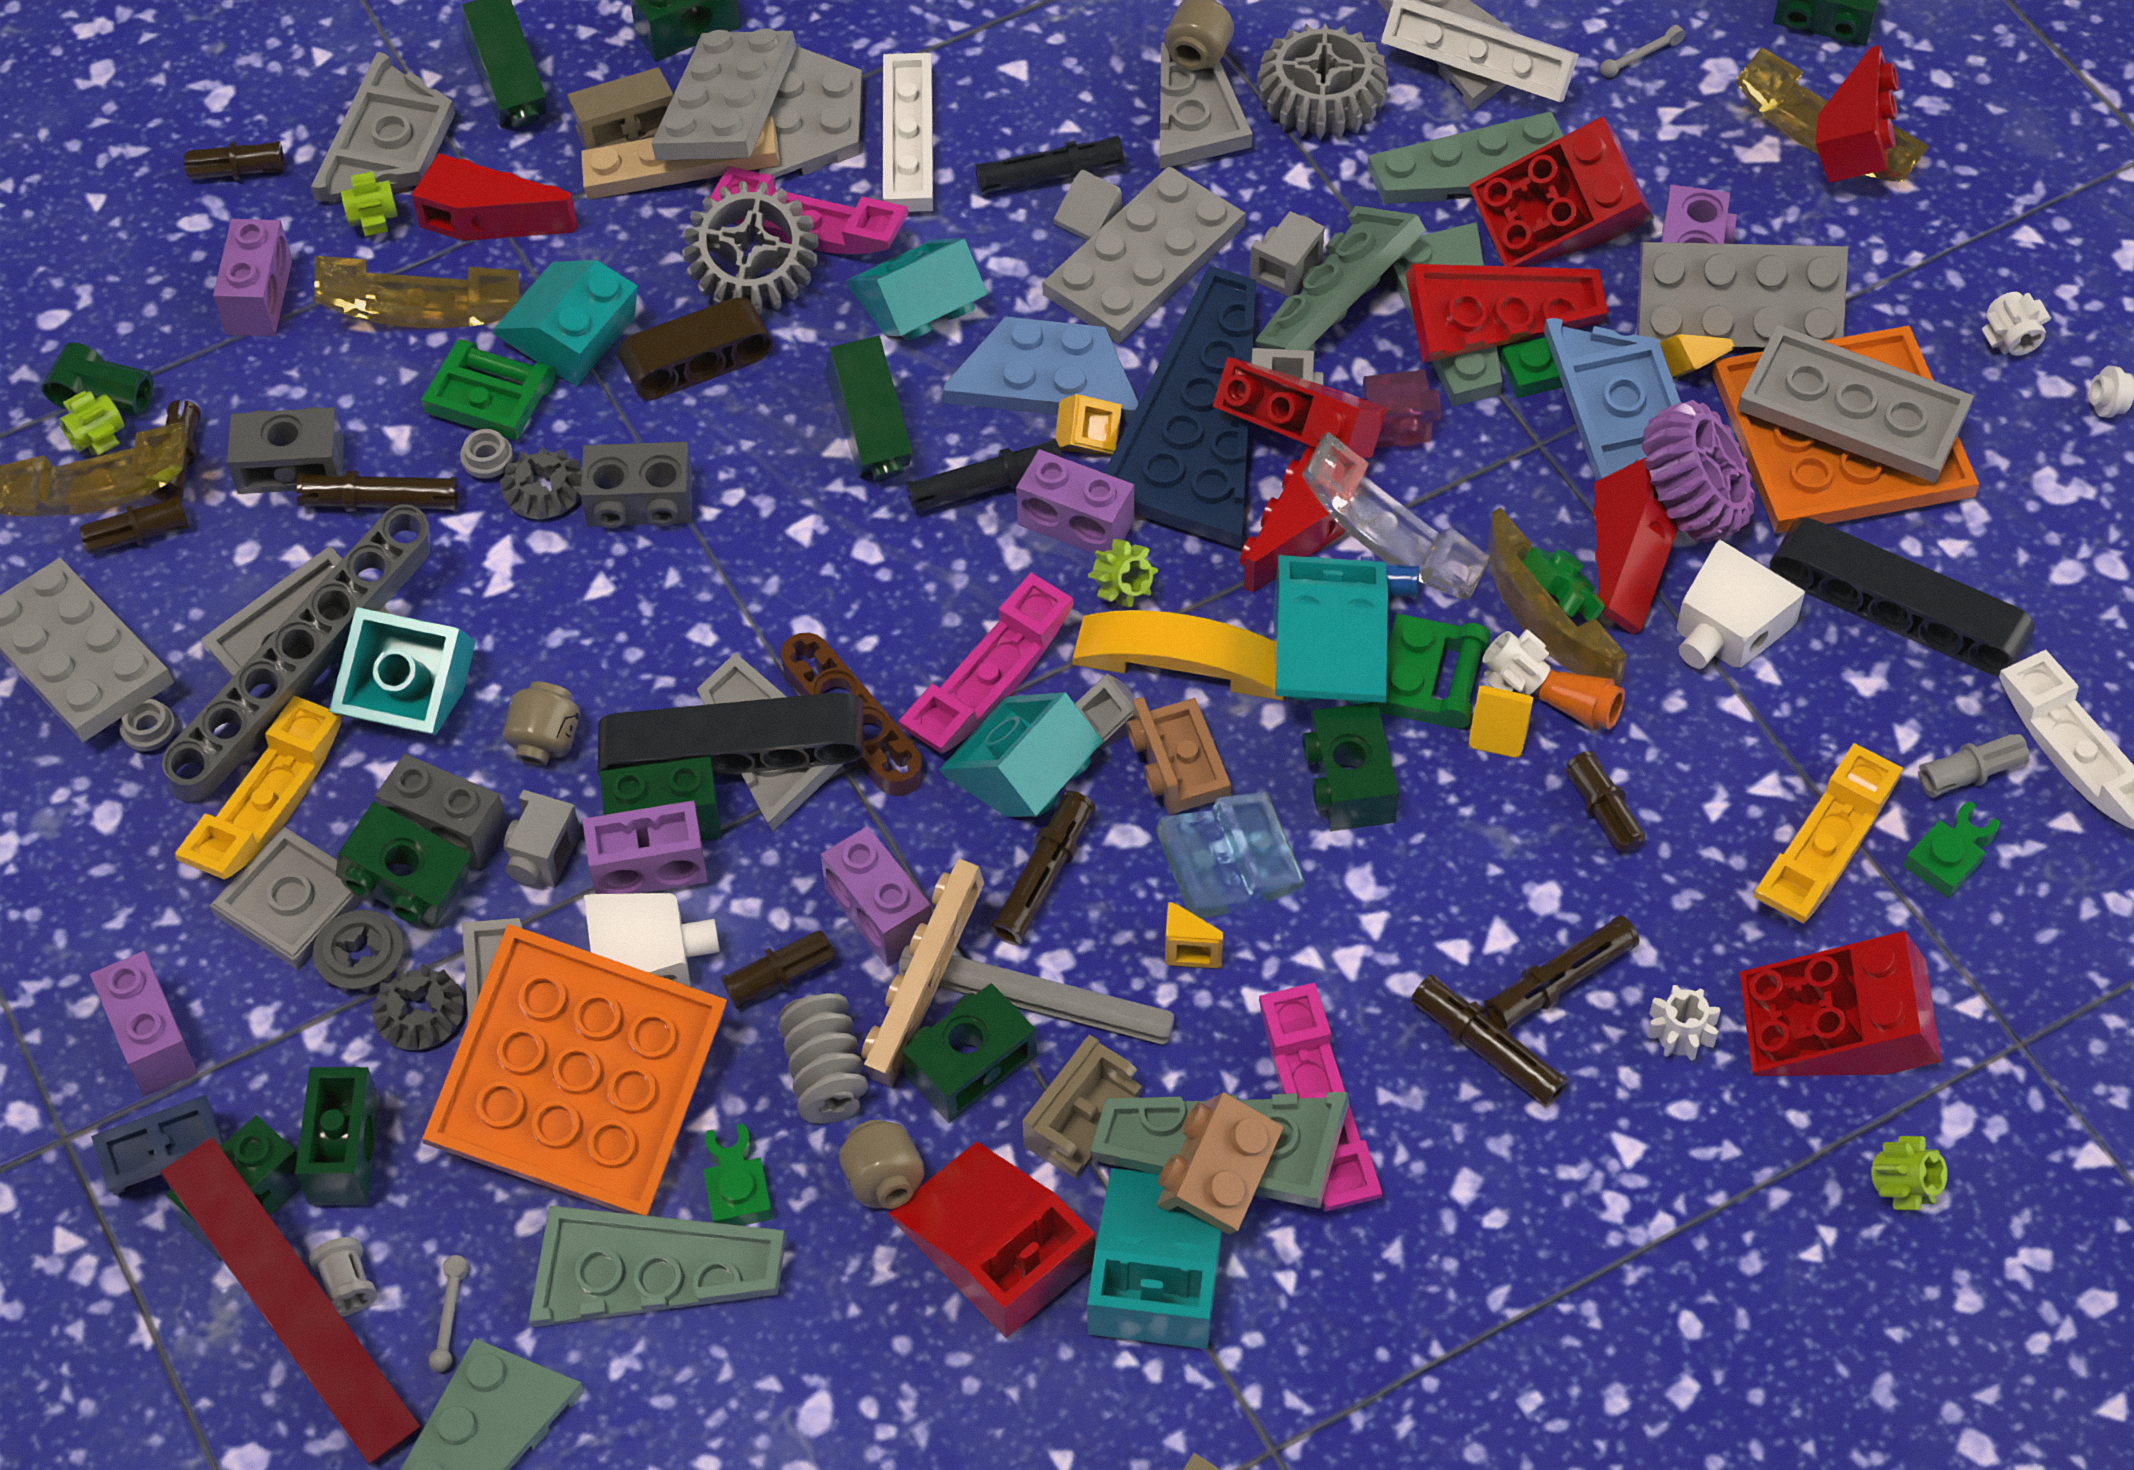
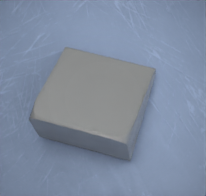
(1088, 205)
(1108, 709)

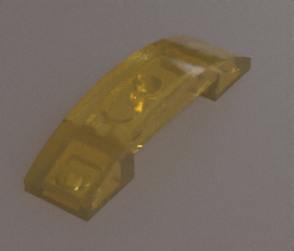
(1775, 92)
(414, 299)
(96, 483)
(1579, 649)

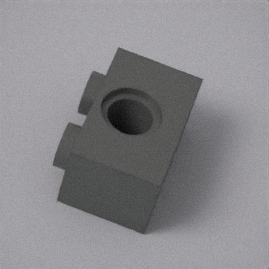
(276, 446)

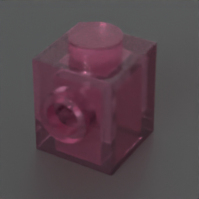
(1408, 404)

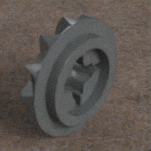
(532, 498)
(347, 934)
(420, 1028)

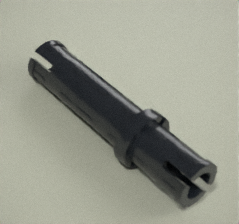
(1049, 165)
(975, 478)

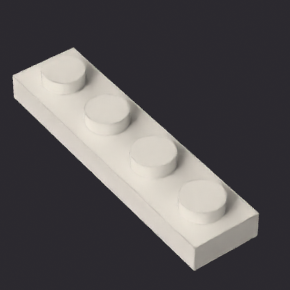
(1480, 48)
(908, 131)

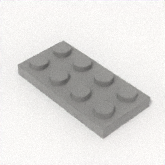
(724, 95)
(1144, 254)
(1741, 291)
(1855, 403)
(76, 651)

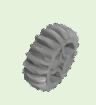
(1293, 86)
(712, 236)

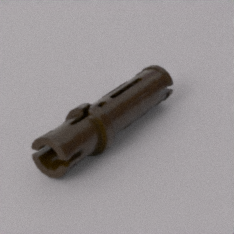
(376, 492)
(1052, 849)
(1511, 1003)
(1472, 1027)

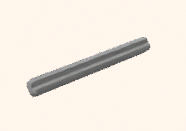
(1056, 998)

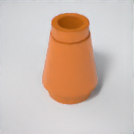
(1584, 697)

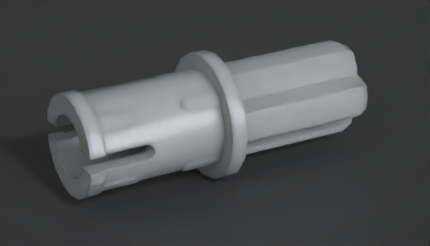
(1972, 764)

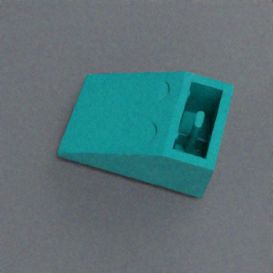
(1330, 629)
(1151, 1267)

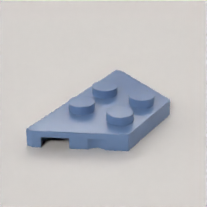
(1037, 364)
(1611, 390)

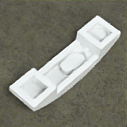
(2069, 736)

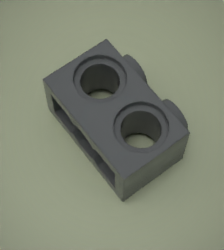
(636, 484)
(446, 807)

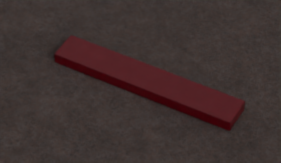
(291, 1301)

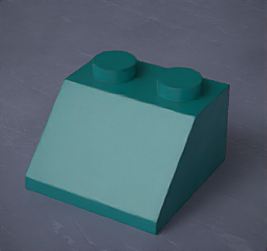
(919, 287)
(570, 316)
(401, 671)
(1024, 753)

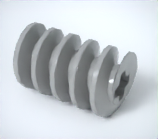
(822, 1057)

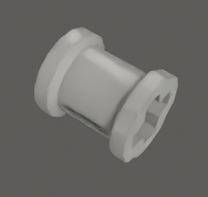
(343, 1275)

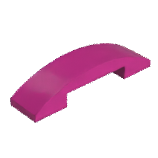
(838, 227)
(993, 669)
(1306, 1066)

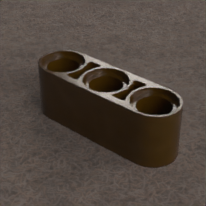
(695, 348)

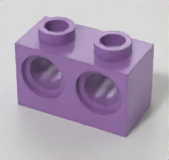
(1698, 216)
(252, 277)
(1074, 503)
(645, 849)
(874, 893)
(143, 1023)

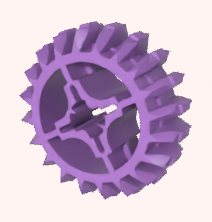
(1698, 471)

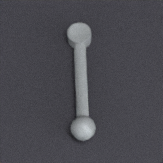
(1674, 35)
(455, 1269)

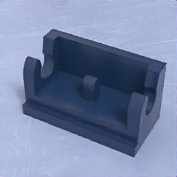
(154, 1142)

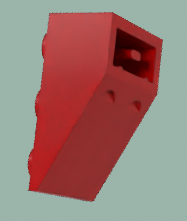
(1562, 197)
(1842, 1011)
(997, 1236)

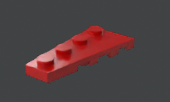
(1491, 306)

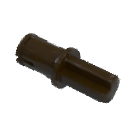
(235, 160)
(133, 526)
(1605, 801)
(778, 968)

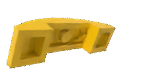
(1178, 644)
(267, 795)
(1830, 834)

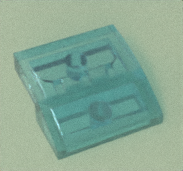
(1229, 855)

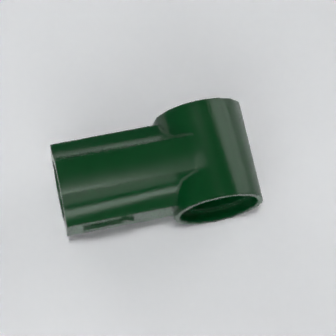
(83, 369)

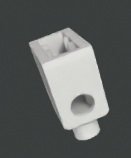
(1735, 609)
(647, 933)

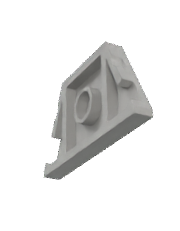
(816, 114)
(387, 130)

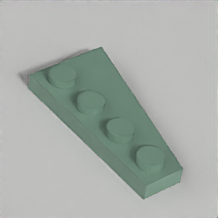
(1451, 163)
(1350, 270)
(1466, 375)
(1148, 1132)
(634, 1264)
(491, 1412)

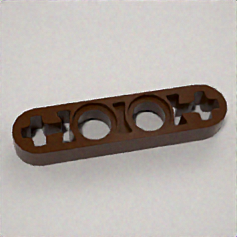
(835, 673)

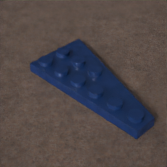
(1177, 446)

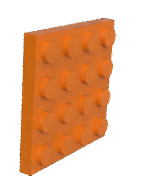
(1824, 482)
(575, 1072)

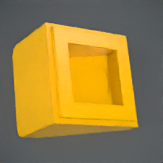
(1691, 352)
(1088, 425)
(1500, 721)
(1191, 940)

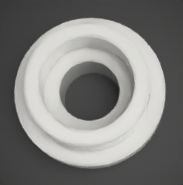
(2112, 392)

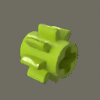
(369, 203)
(91, 423)
(1123, 572)
(1909, 1173)

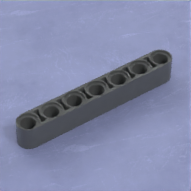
(289, 675)

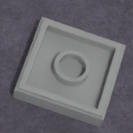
(285, 897)

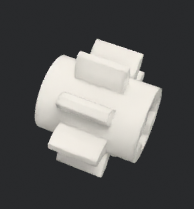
(2016, 323)
(1516, 662)
(1683, 1037)

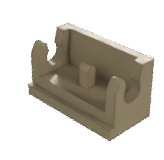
(621, 109)
(1068, 1112)

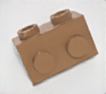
(1179, 754)
(1219, 1162)

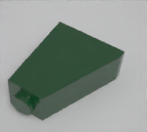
(503, 61)
(868, 408)

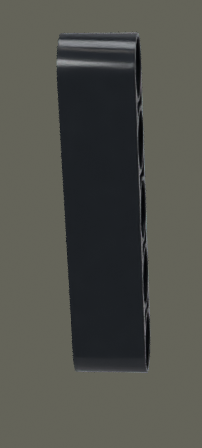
(1902, 596)
(738, 734)

